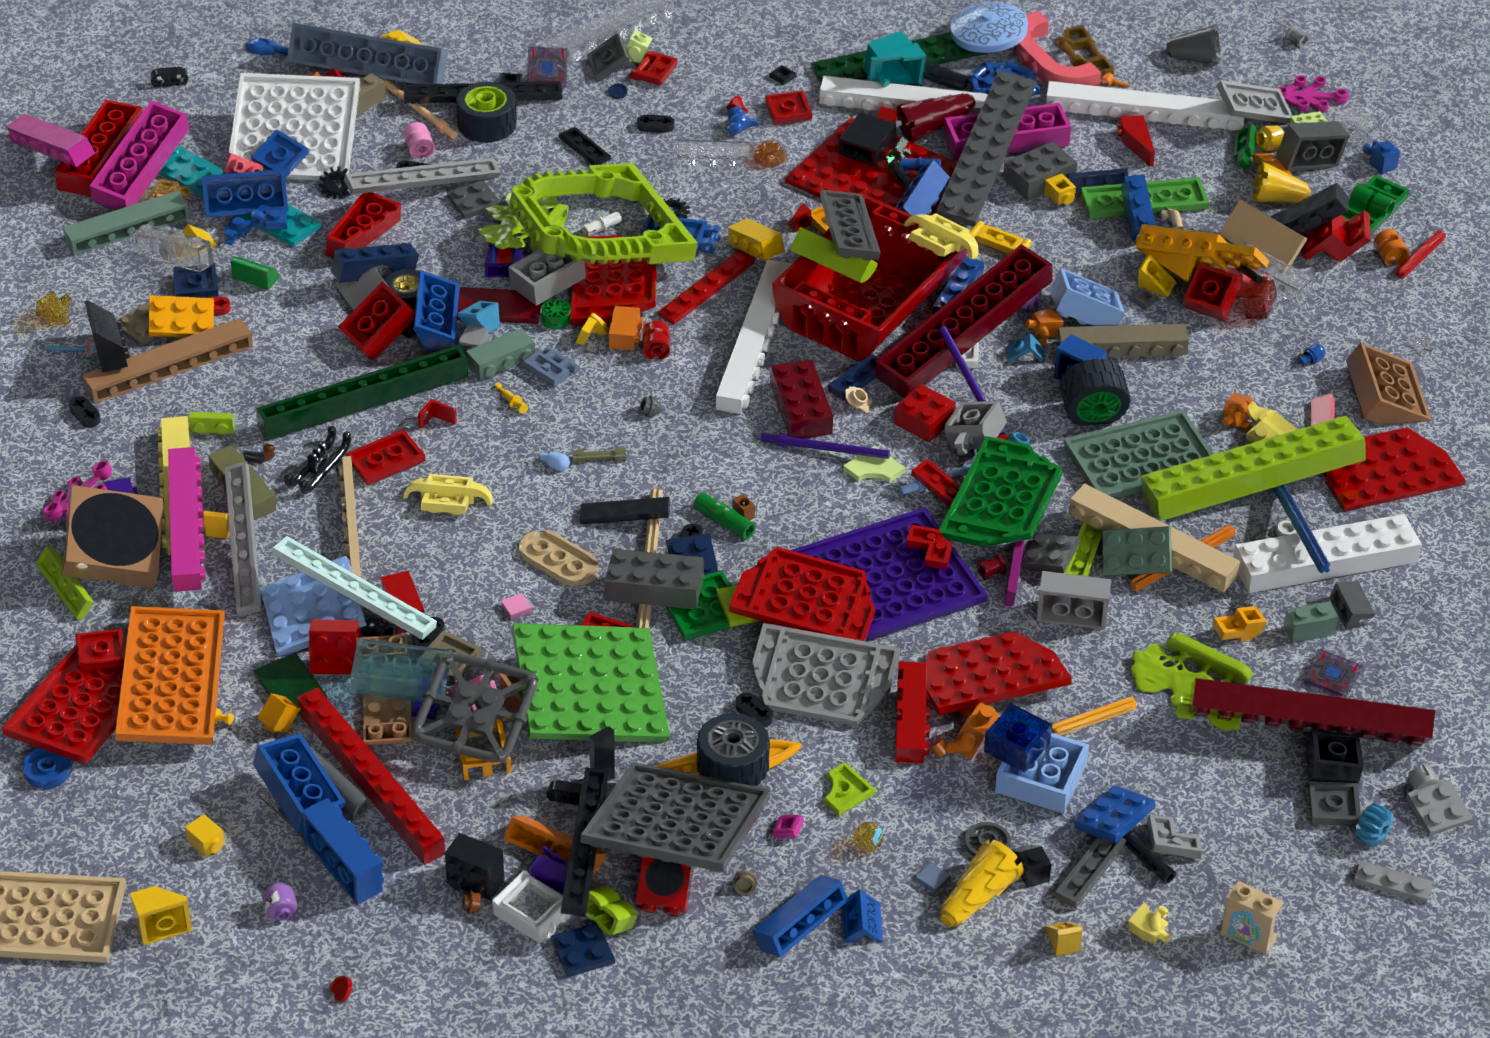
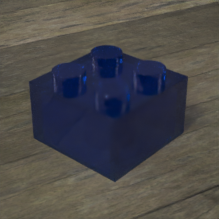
(1017, 737)

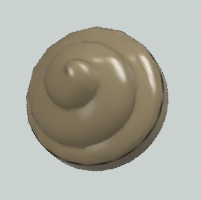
(744, 882)

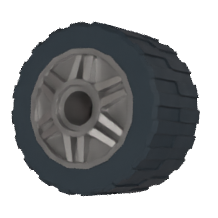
(733, 749)

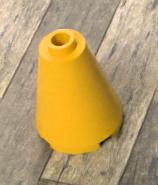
(1278, 186)

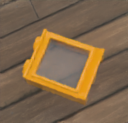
(481, 742)

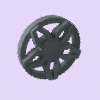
(985, 835)

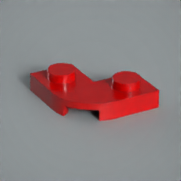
(930, 539)

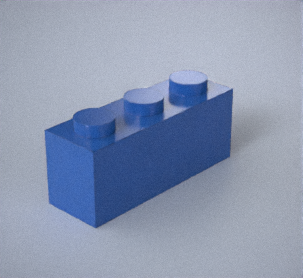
(1137, 203)

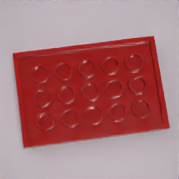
(70, 710)

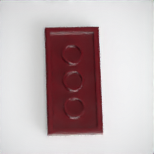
(511, 304)

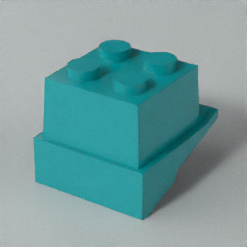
(894, 60)

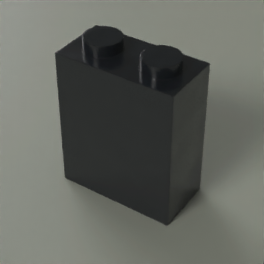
(867, 138)

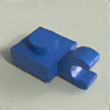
(272, 219)
(237, 228)

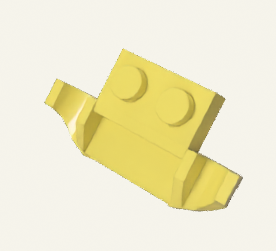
(941, 235)
(1267, 423)
(448, 493)

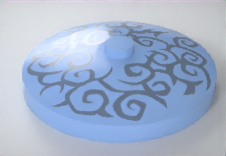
(989, 27)

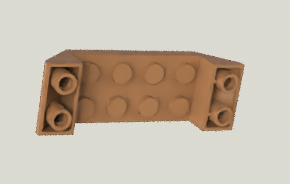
(387, 718)

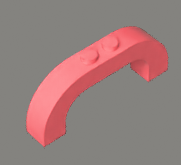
(1043, 65)

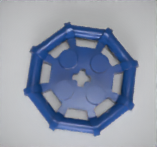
(992, 70)

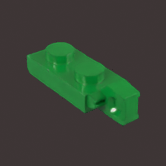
(1244, 146)

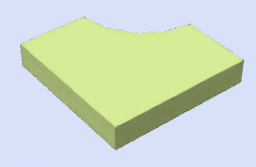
(872, 467)

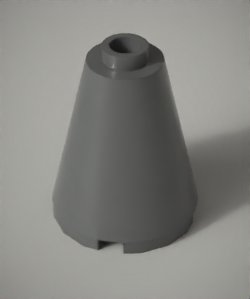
(1196, 45)

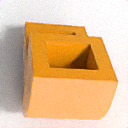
(1243, 625)

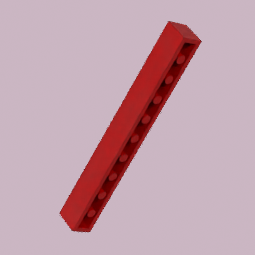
(371, 776)

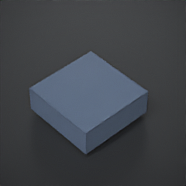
(933, 878)

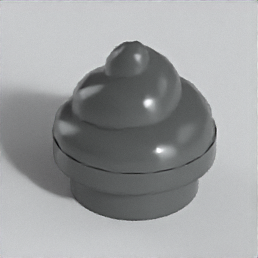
(650, 406)

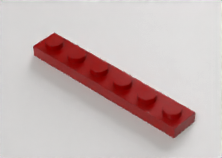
(706, 287)

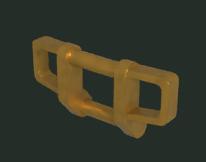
(1069, 46)

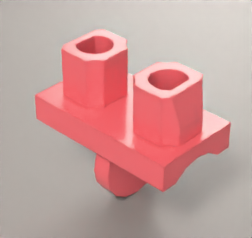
(240, 165)

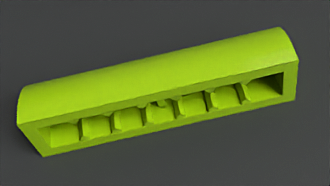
(823, 252)

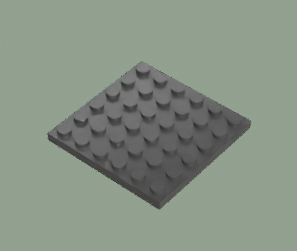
(676, 817)

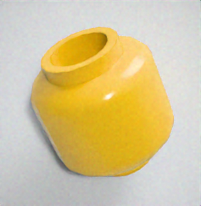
(1269, 138)

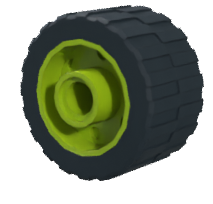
(486, 112)

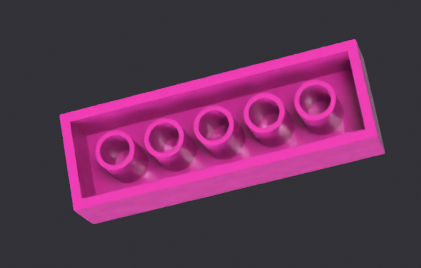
(1037, 127)
(139, 156)

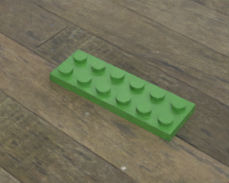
(1174, 194)

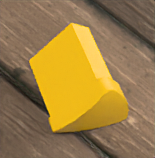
(593, 324)

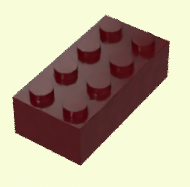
(801, 399)

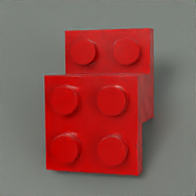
(1338, 237)

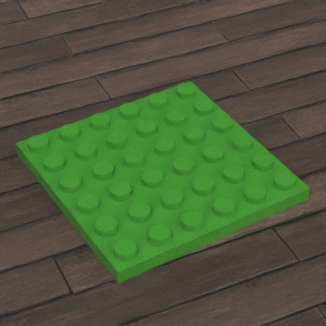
(591, 682)

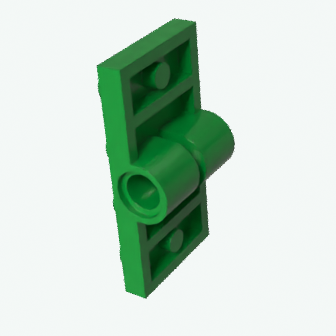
(1378, 199)

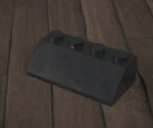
(108, 338)

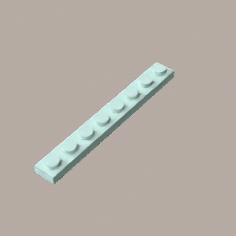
(354, 587)

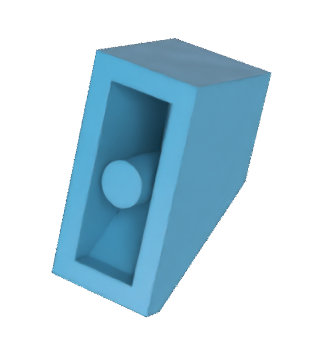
(481, 314)

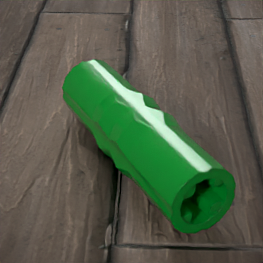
(725, 516)

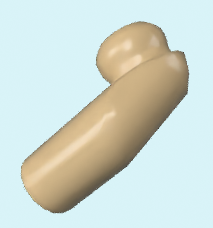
(1172, 216)

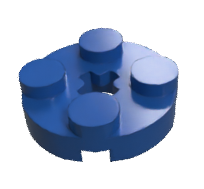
(46, 778)

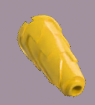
(984, 879)

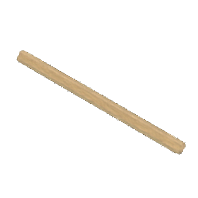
(651, 544)

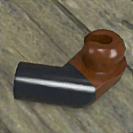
(260, 457)

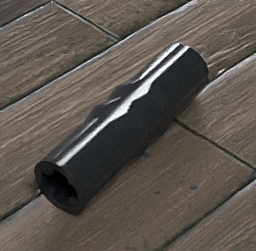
(945, 76)

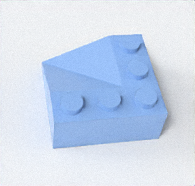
(1085, 300)
(1050, 778)

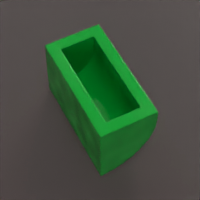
(253, 273)

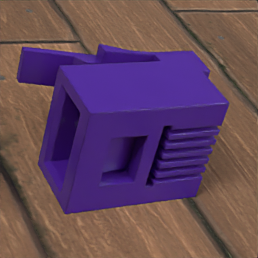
(550, 870)

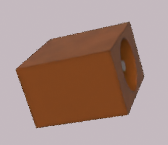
(744, 507)

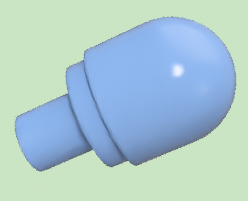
(555, 460)

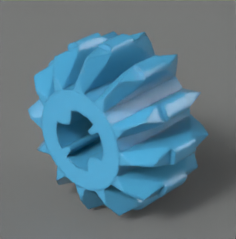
(1374, 824)

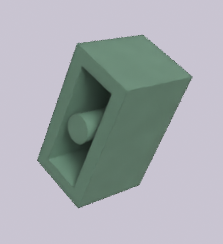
(1310, 622)

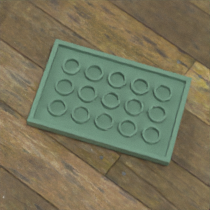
(1119, 455)

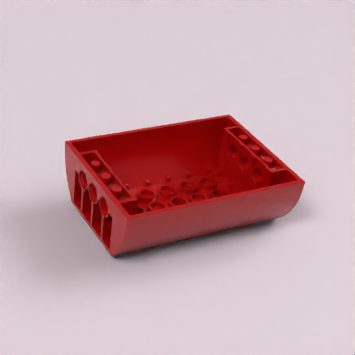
(836, 307)

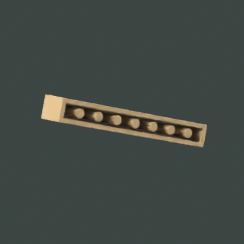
(1187, 552)

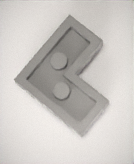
(1166, 840)

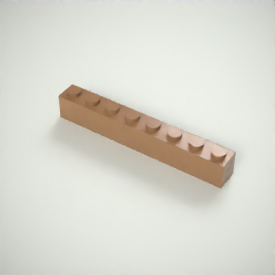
(169, 360)

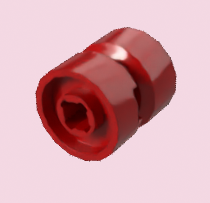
(656, 340)

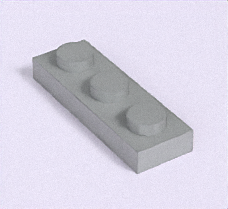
(1393, 882)

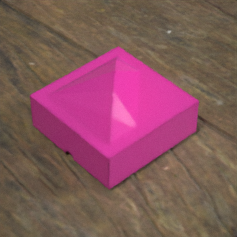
(788, 826)

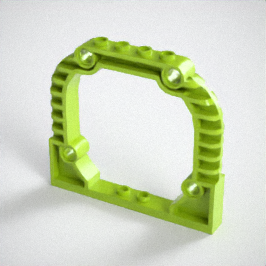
(667, 245)

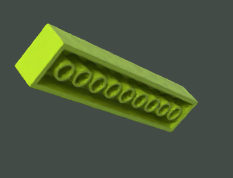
(1253, 468)

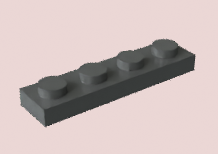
(1088, 871)

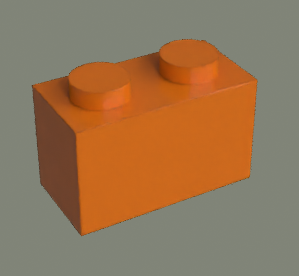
(625, 327)

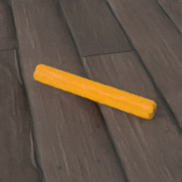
(1094, 716)

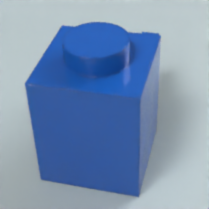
(1383, 156)

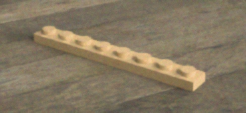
(349, 516)

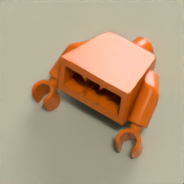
(972, 733)

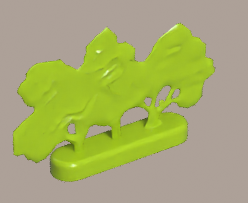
(503, 233)
(1153, 676)

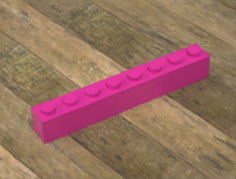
(185, 520)

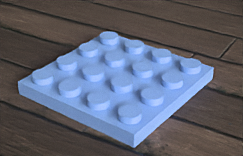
(297, 601)

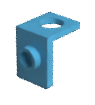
(1023, 346)

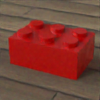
(377, 321)

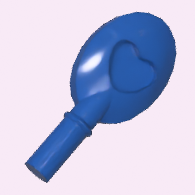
(265, 46)

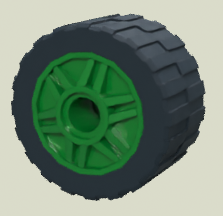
(1095, 392)

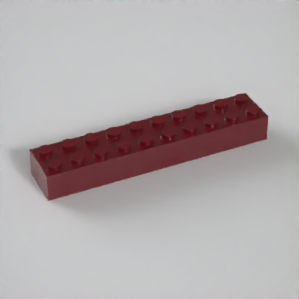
(968, 319)
(1311, 711)

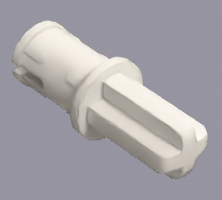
(601, 224)

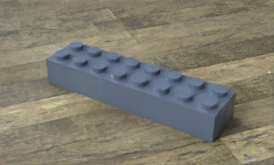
(366, 55)

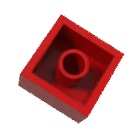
(1212, 292)
(924, 412)
(332, 646)

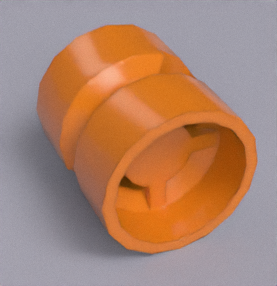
(1391, 247)

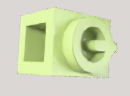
(637, 46)

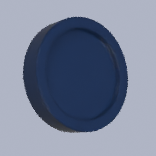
(618, 91)

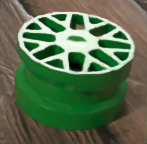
(556, 314)

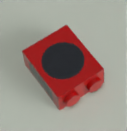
(664, 886)

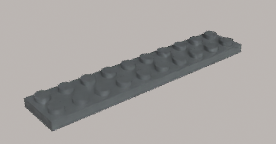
(986, 148)

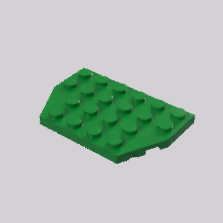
(1001, 495)

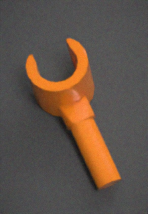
(1108, 77)

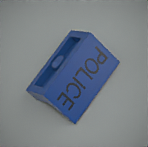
(862, 918)

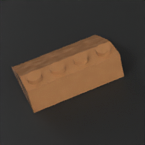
(1386, 387)

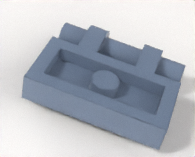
(548, 369)

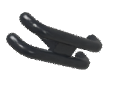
(319, 462)

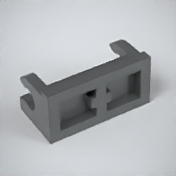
(1351, 604)

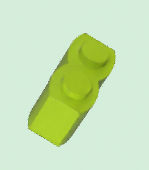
(610, 911)

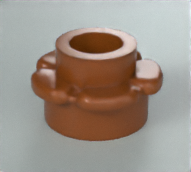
(472, 901)

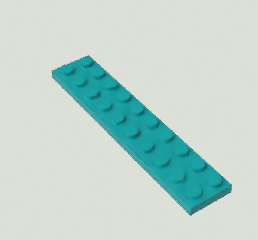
(188, 171)

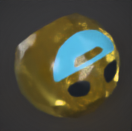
(868, 837)

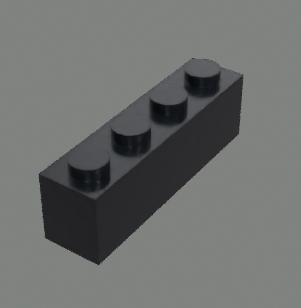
(1314, 210)

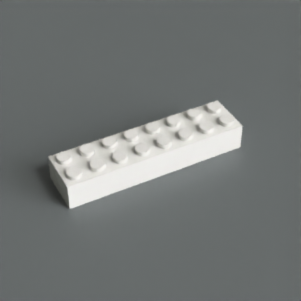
(1348, 548)

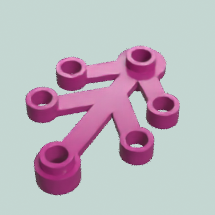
(1309, 96)
(55, 510)

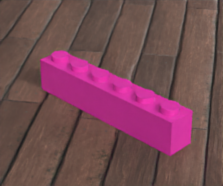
(50, 140)

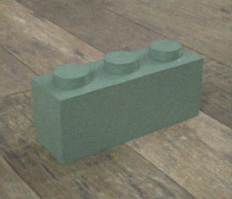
(500, 353)

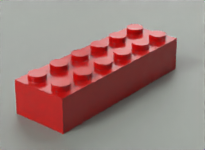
(104, 134)

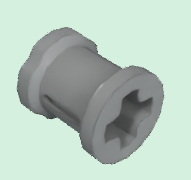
(1296, 35)

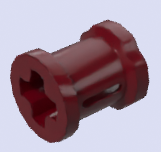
(991, 567)

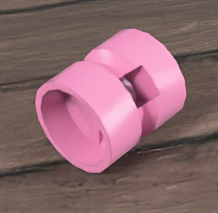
(418, 140)

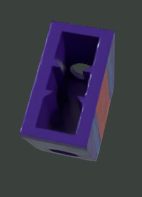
(499, 260)

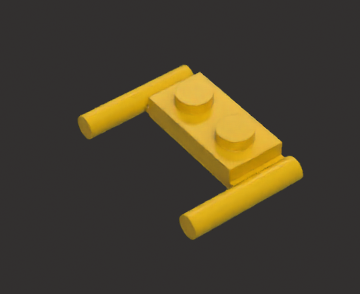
(997, 238)

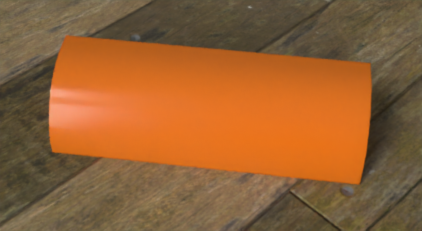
(534, 835)

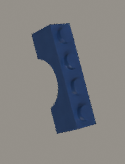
(351, 264)

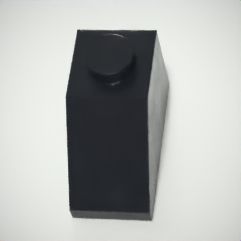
(1035, 864)

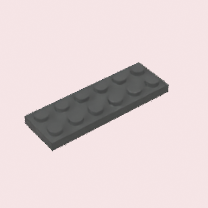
(850, 225)

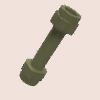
(618, 454)

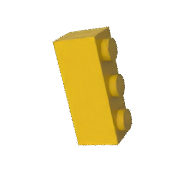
(755, 239)

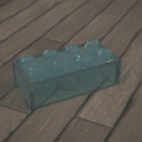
(396, 670)

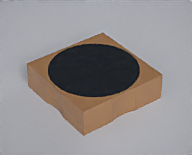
(112, 536)

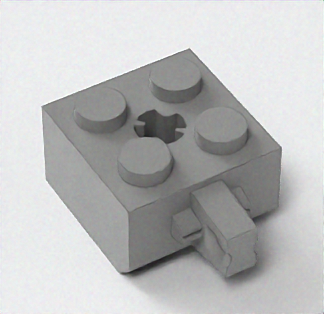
(973, 423)

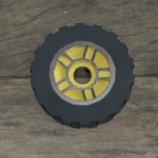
(404, 284)

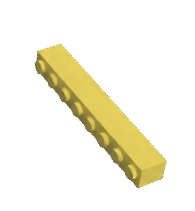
(174, 434)

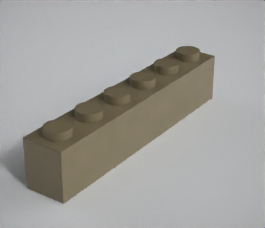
(1133, 339)

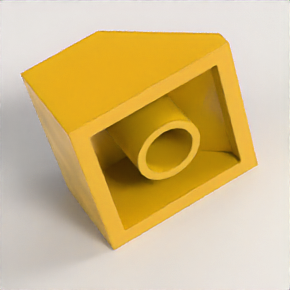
(160, 914)

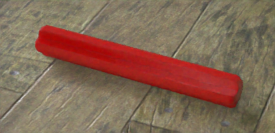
(1420, 254)

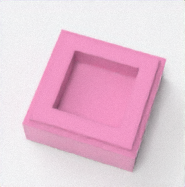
(516, 606)

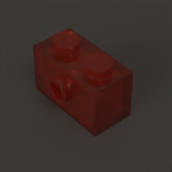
(1260, 298)

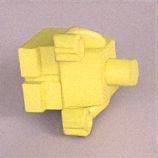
(1149, 925)

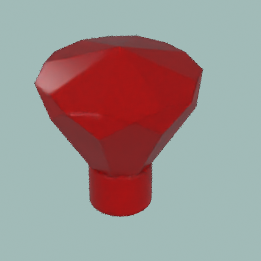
(737, 102)

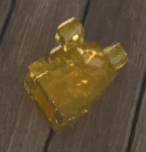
(54, 309)

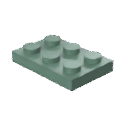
(1137, 551)

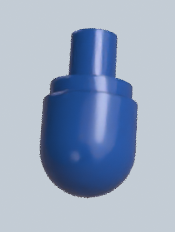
(1315, 352)

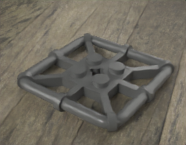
(483, 719)

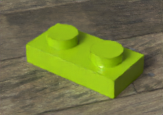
(211, 422)

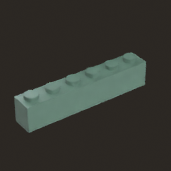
(122, 222)

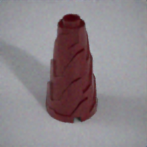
(929, 115)

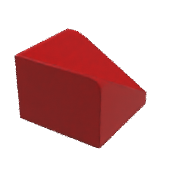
(801, 218)

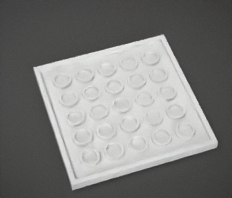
(306, 108)

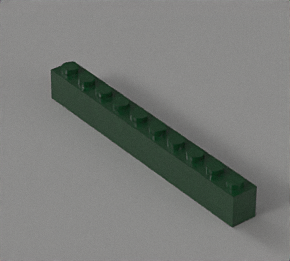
(362, 392)

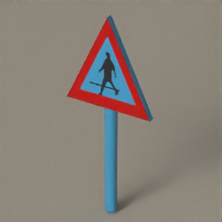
(90, 349)

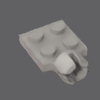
(1435, 801)

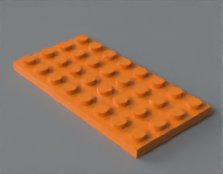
(170, 676)

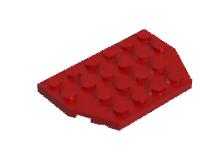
(611, 286)
(1395, 468)
(806, 595)
(991, 672)

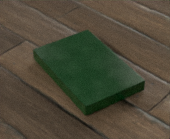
(287, 678)

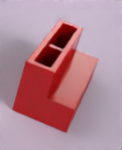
(402, 587)

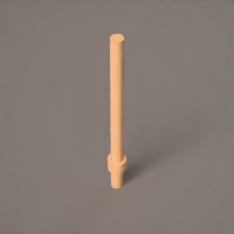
(440, 125)

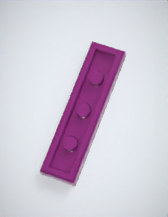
(1014, 573)

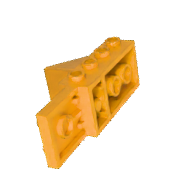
(1182, 250)

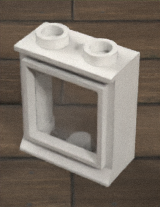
(530, 907)

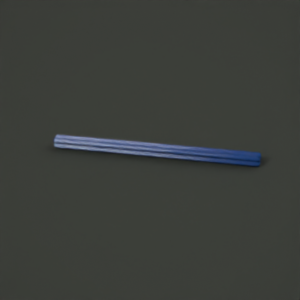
(1302, 528)

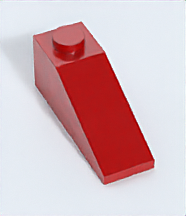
(1136, 137)

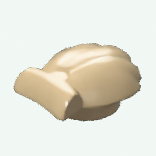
(858, 399)

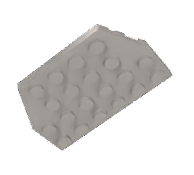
(822, 674)

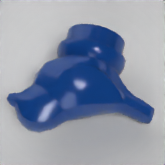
(739, 121)

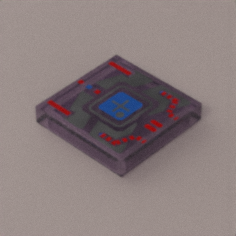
(547, 64)
(1332, 674)

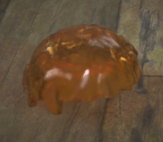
(769, 154)

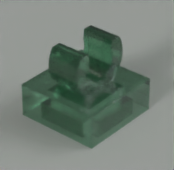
(898, 151)

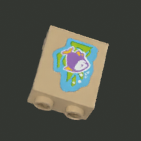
(1251, 917)

